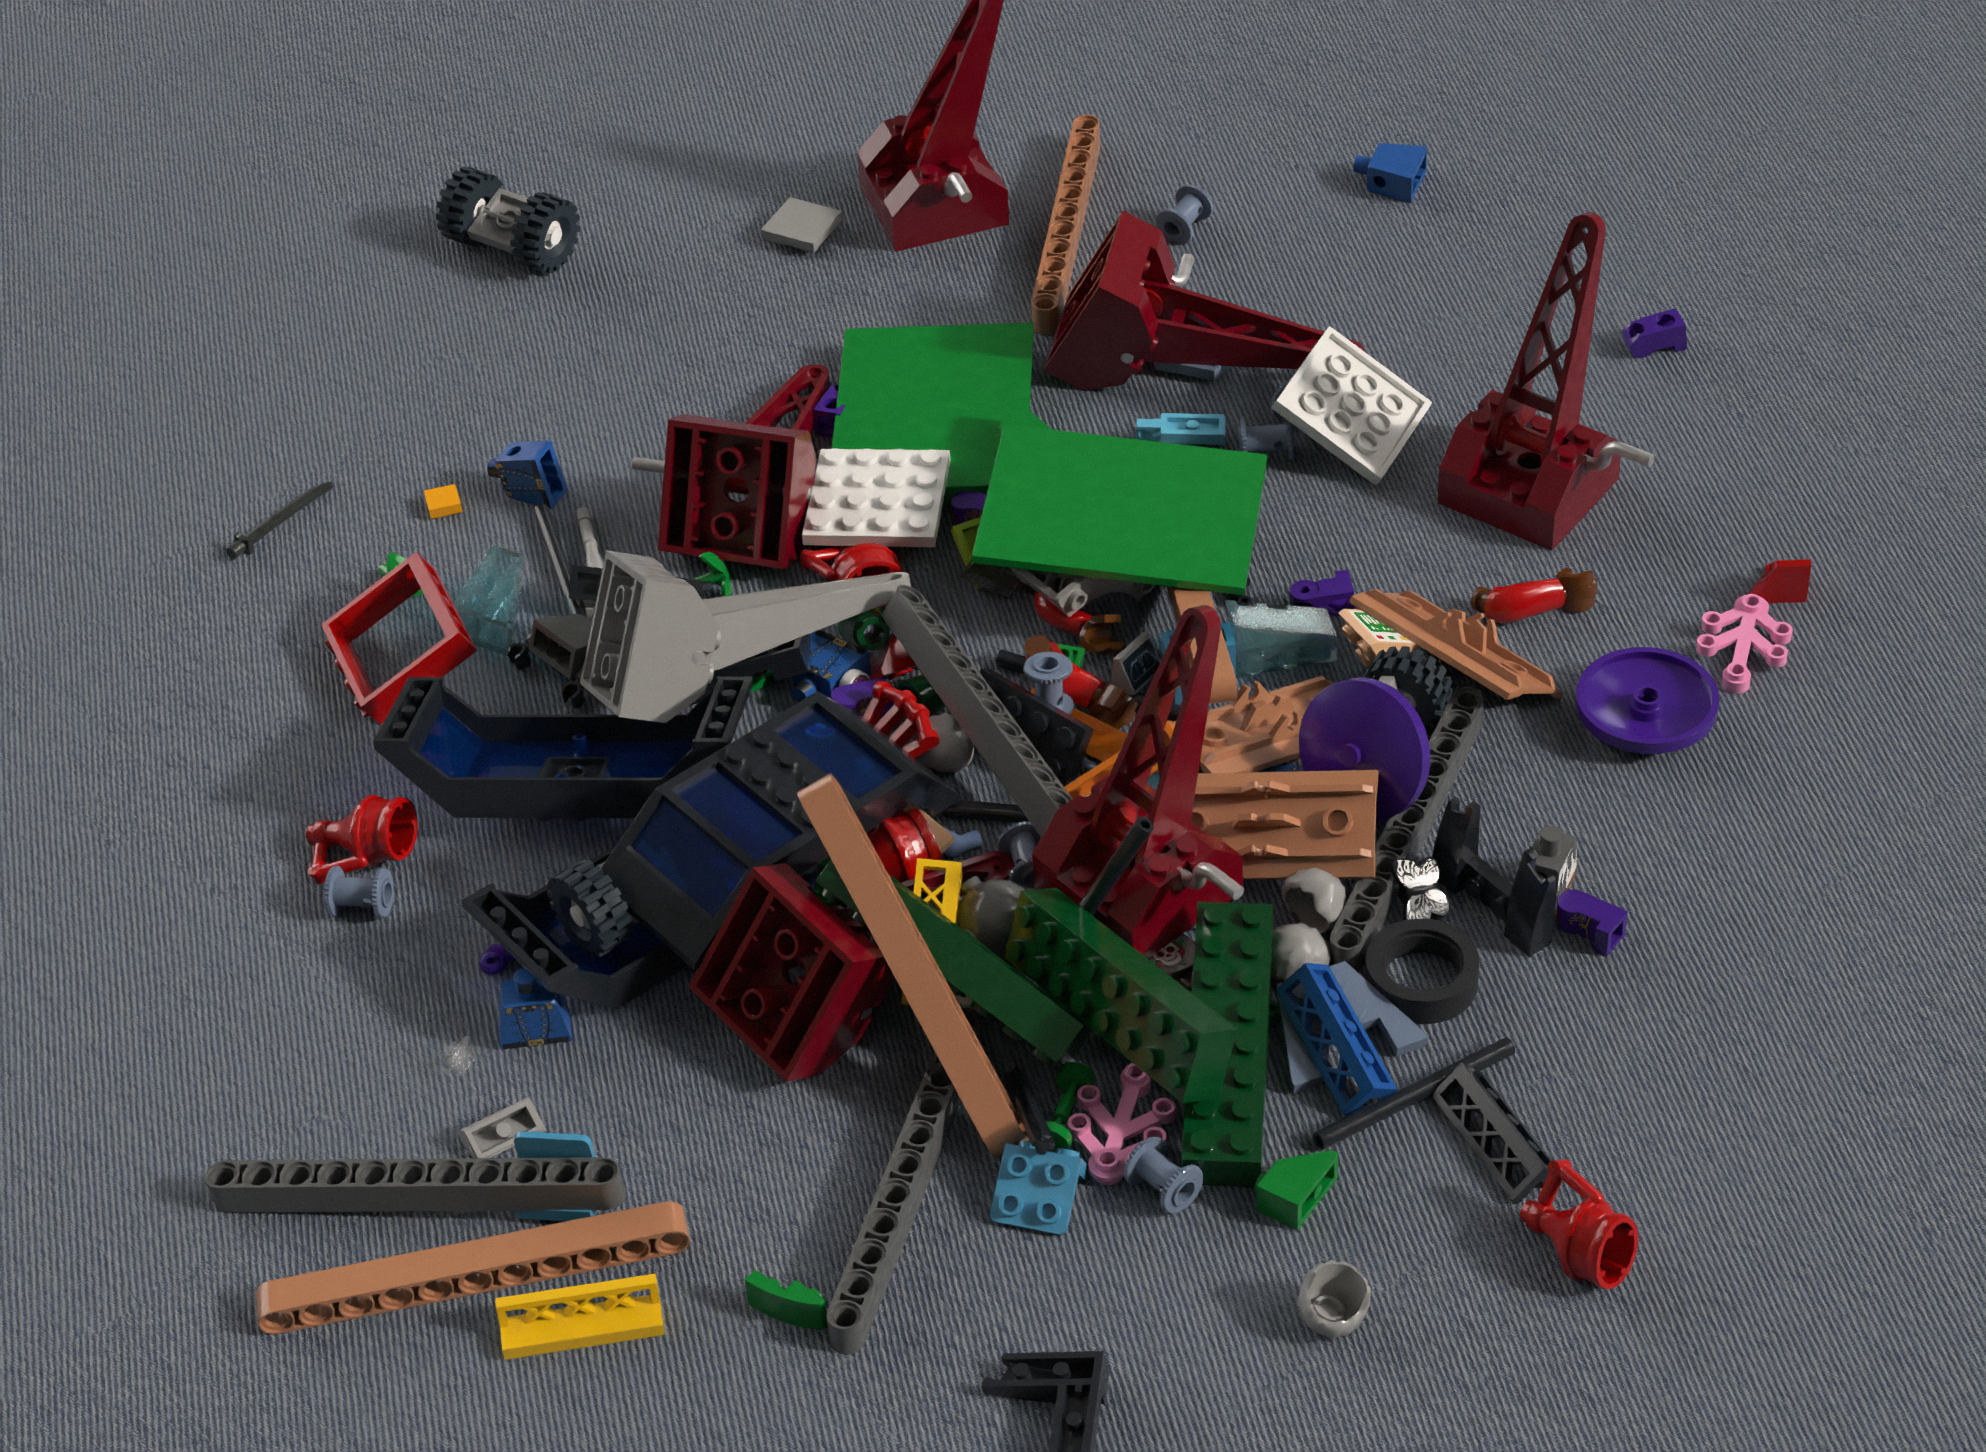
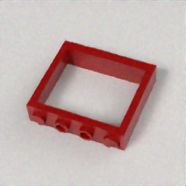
(375, 604)

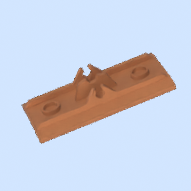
(1458, 641)
(1257, 729)
(1292, 820)

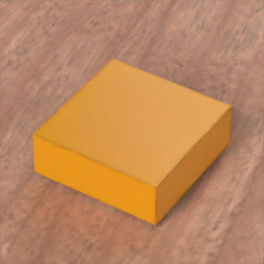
(443, 501)

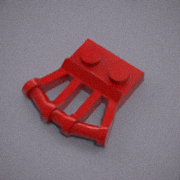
(904, 705)

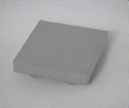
(801, 224)

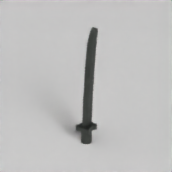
(246, 542)

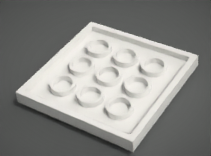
(1352, 405)
(877, 497)

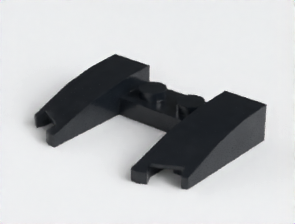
(784, 661)
(1523, 905)
(1070, 1380)

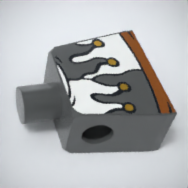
(1556, 857)

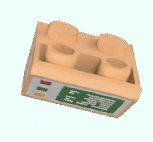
(1371, 635)

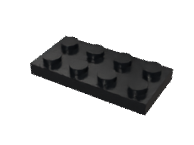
(1053, 733)

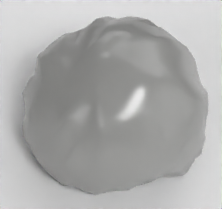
(954, 746)
(1314, 898)
(1295, 946)
(1334, 1299)

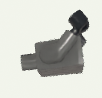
(560, 643)

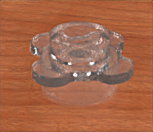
(458, 1057)

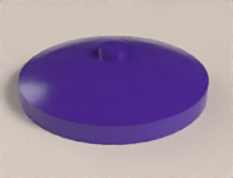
(1647, 700)
(1368, 728)

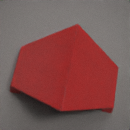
(1784, 581)
(891, 660)

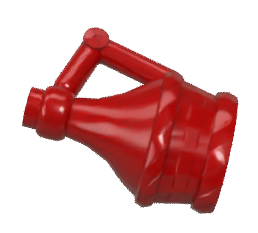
(851, 561)
(371, 833)
(902, 841)
(1589, 1237)

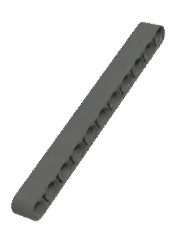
(975, 707)
(1407, 831)
(416, 1185)
(895, 1205)

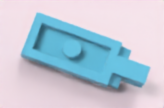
(1183, 429)

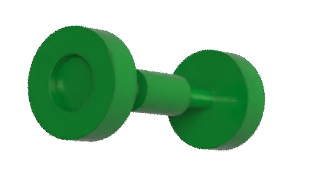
(1069, 1078)

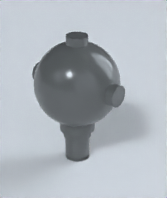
(989, 911)

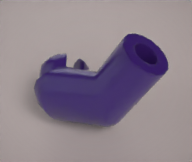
(495, 959)

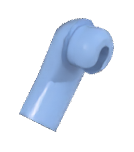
(963, 843)

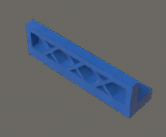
(1346, 1033)

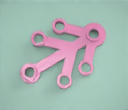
(1750, 612)
(1108, 1163)

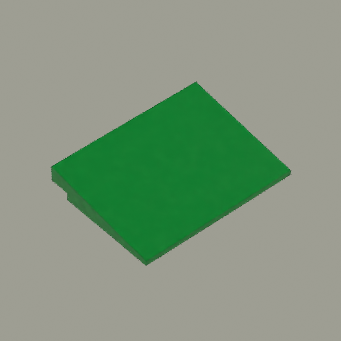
(934, 392)
(1122, 509)

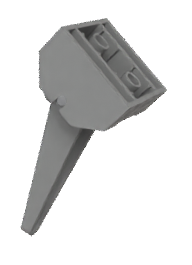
(660, 642)

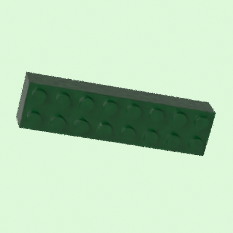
(983, 976)
(1235, 982)
(1121, 995)

